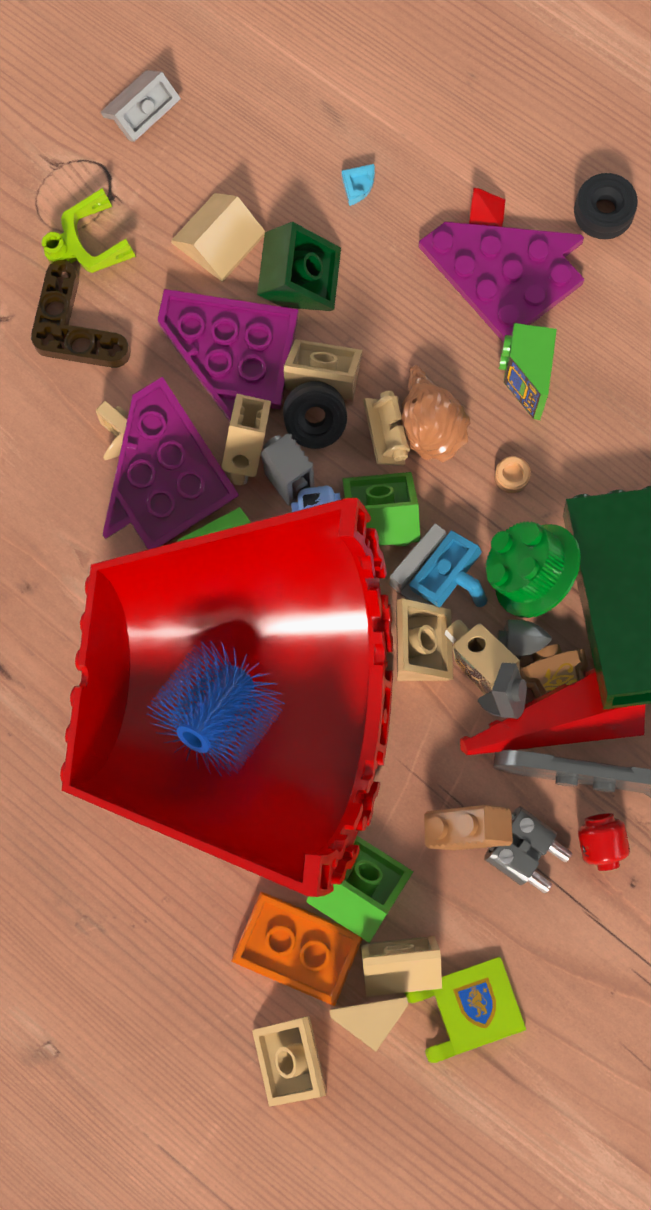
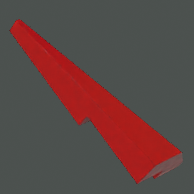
(560, 718)

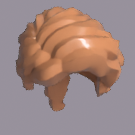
(433, 419)

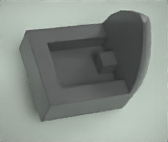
(523, 637)
(507, 694)

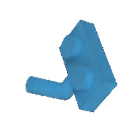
(448, 569)

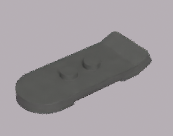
(574, 772)

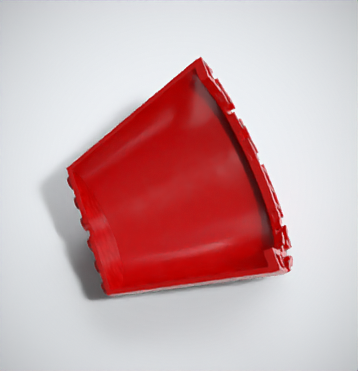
(312, 613)

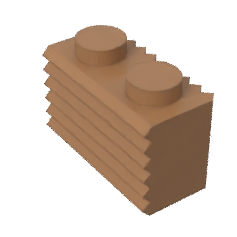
(468, 827)

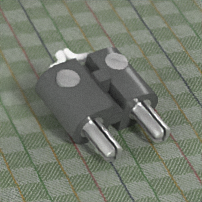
(530, 842)

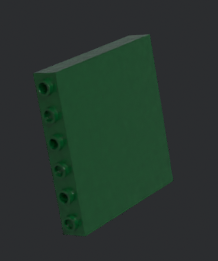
(616, 589)

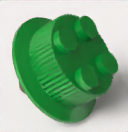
(532, 567)

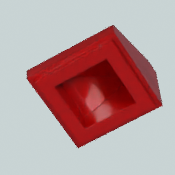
(486, 209)

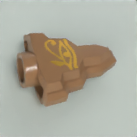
(553, 669)

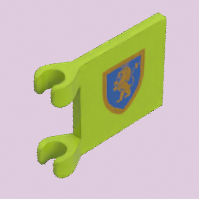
(474, 1007)

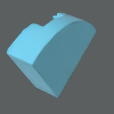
(358, 182)

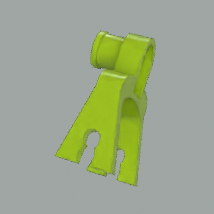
(69, 243)

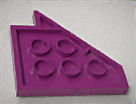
(505, 270)
(231, 344)
(163, 471)

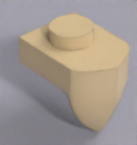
(114, 421)

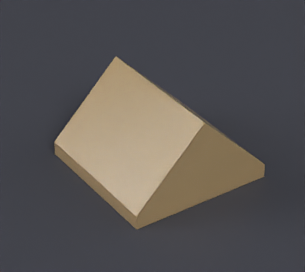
(220, 235)
(323, 363)
(421, 642)
(401, 966)
(371, 1020)
(289, 1062)

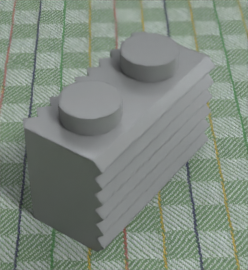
(287, 467)

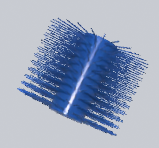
(215, 708)

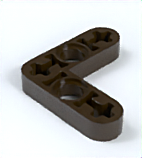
(59, 324)

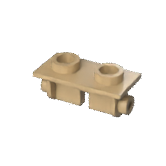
(387, 437)

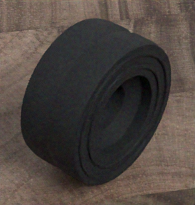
(605, 187)
(315, 395)

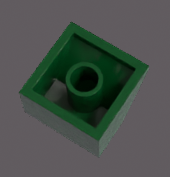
(299, 269)

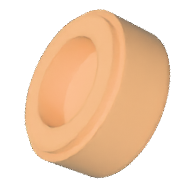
(512, 474)

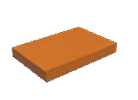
(297, 948)

